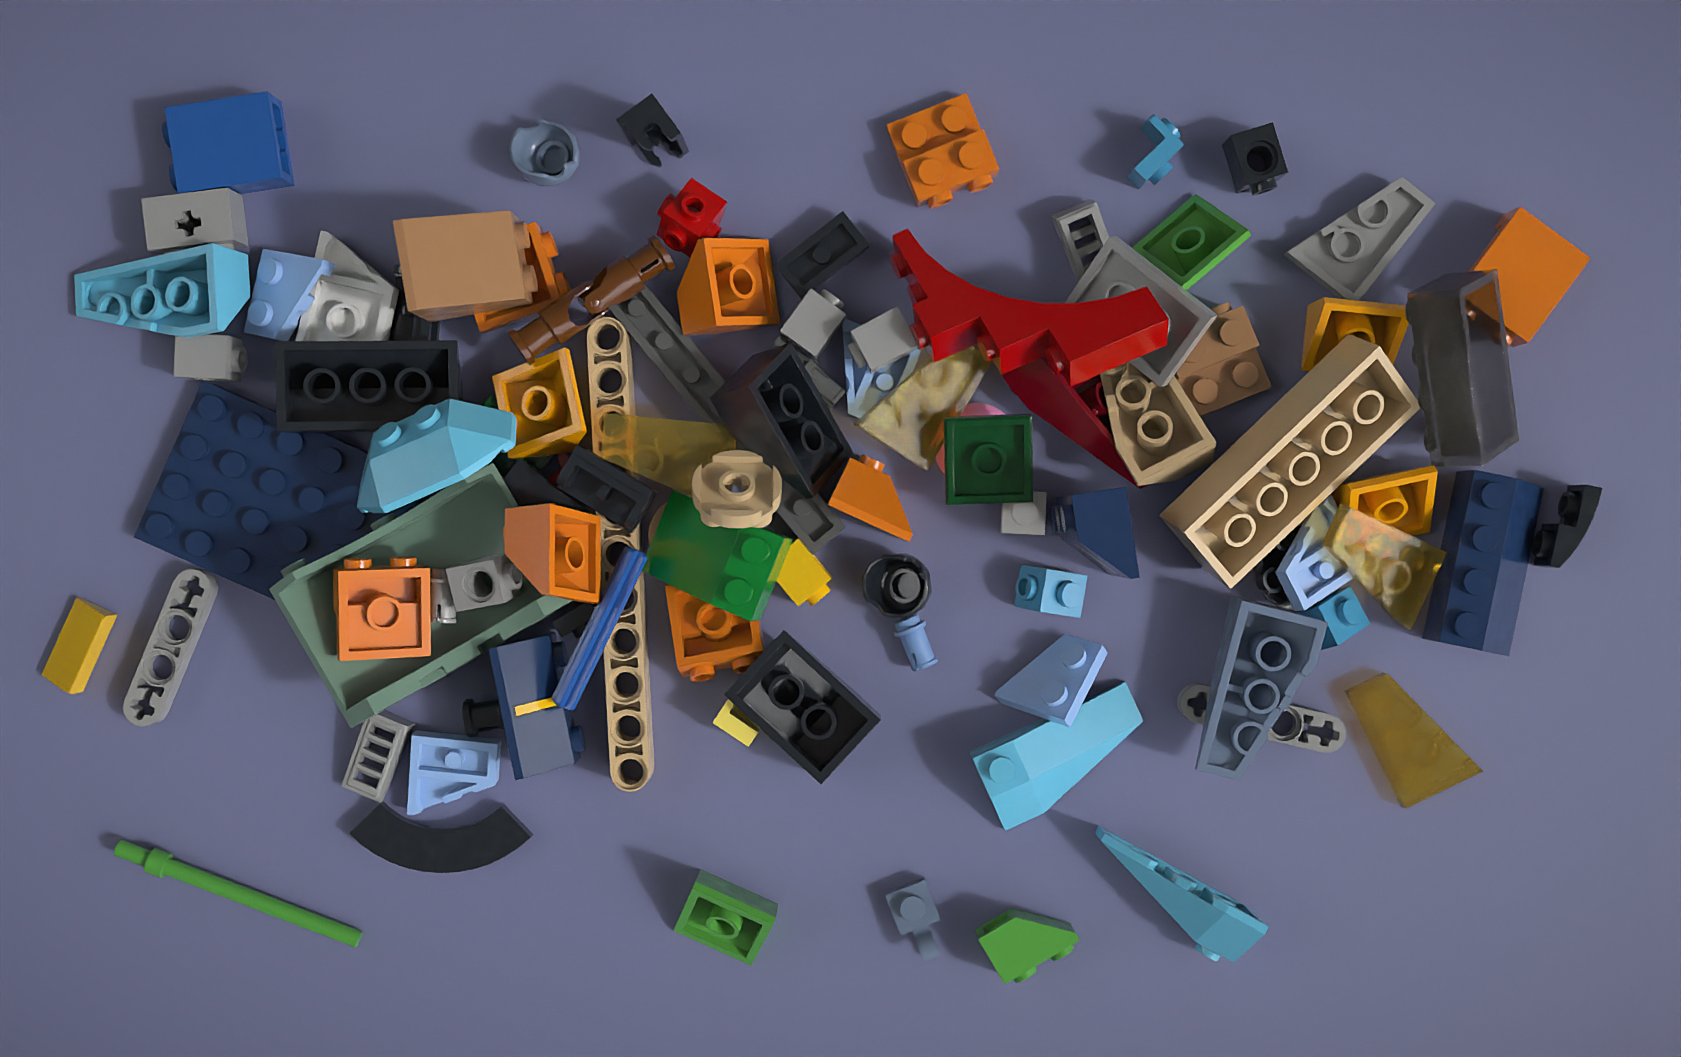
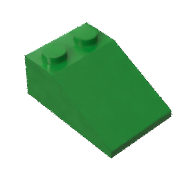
(716, 564)

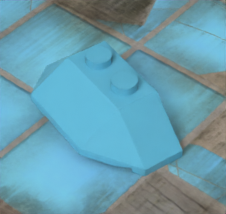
(431, 452)

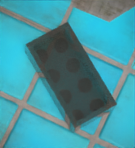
(1463, 368)

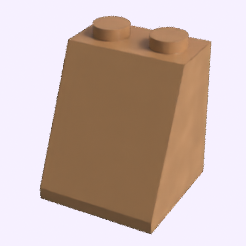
(464, 264)

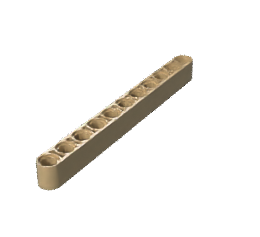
(634, 618)

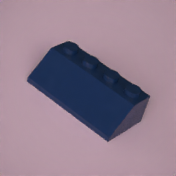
(1485, 562)

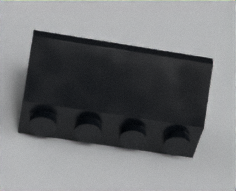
(361, 382)

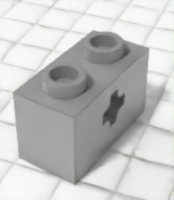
(171, 217)

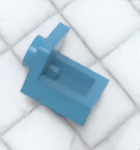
(1156, 164)
(1050, 591)
(1343, 616)

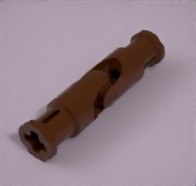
(611, 286)

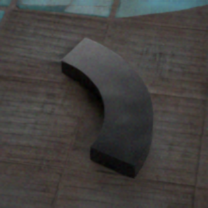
(438, 849)

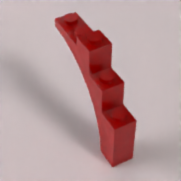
(1012, 332)

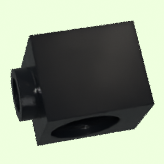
(1265, 143)

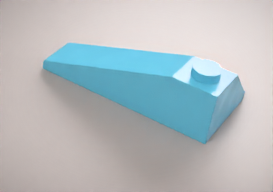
(169, 293)
(1046, 759)
(1207, 915)

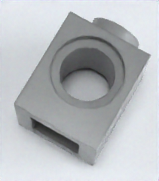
(814, 322)
(882, 341)
(209, 358)
(470, 589)

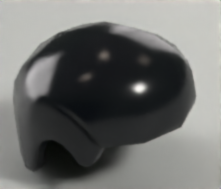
(897, 585)

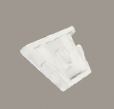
(349, 303)

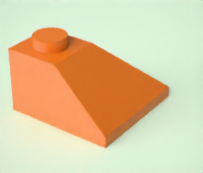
(728, 287)
(871, 497)
(556, 550)

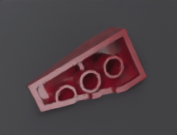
(1075, 410)

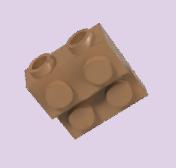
(1223, 363)

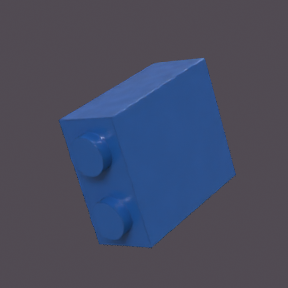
(228, 144)

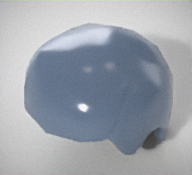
(545, 153)

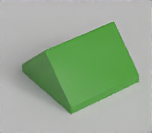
(1192, 241)
(726, 917)

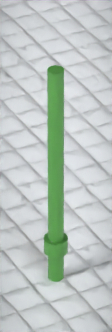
(162, 863)

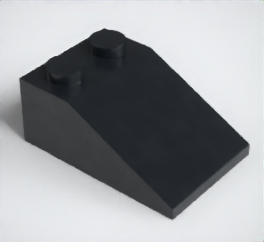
(783, 418)
(803, 706)

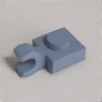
(915, 911)

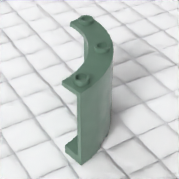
(441, 532)

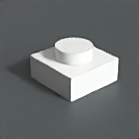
(1025, 517)

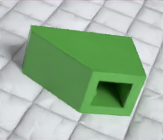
(1023, 940)

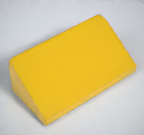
(78, 646)

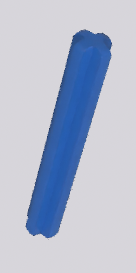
(599, 628)

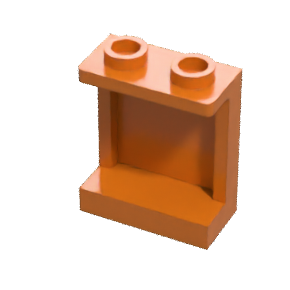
(1532, 269)

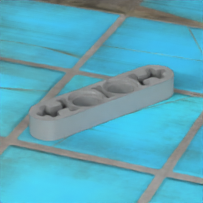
(165, 644)
(1309, 741)

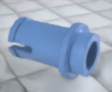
(915, 642)

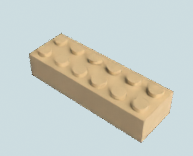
(1291, 459)

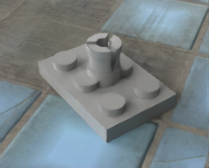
(1122, 270)

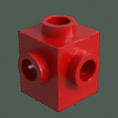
(690, 217)

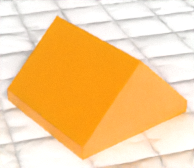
(1334, 318)
(545, 405)
(1395, 498)

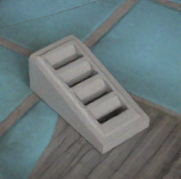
(1063, 218)
(392, 723)

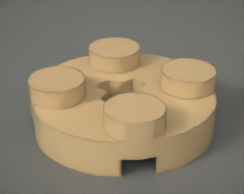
(736, 510)

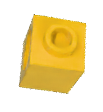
(803, 575)

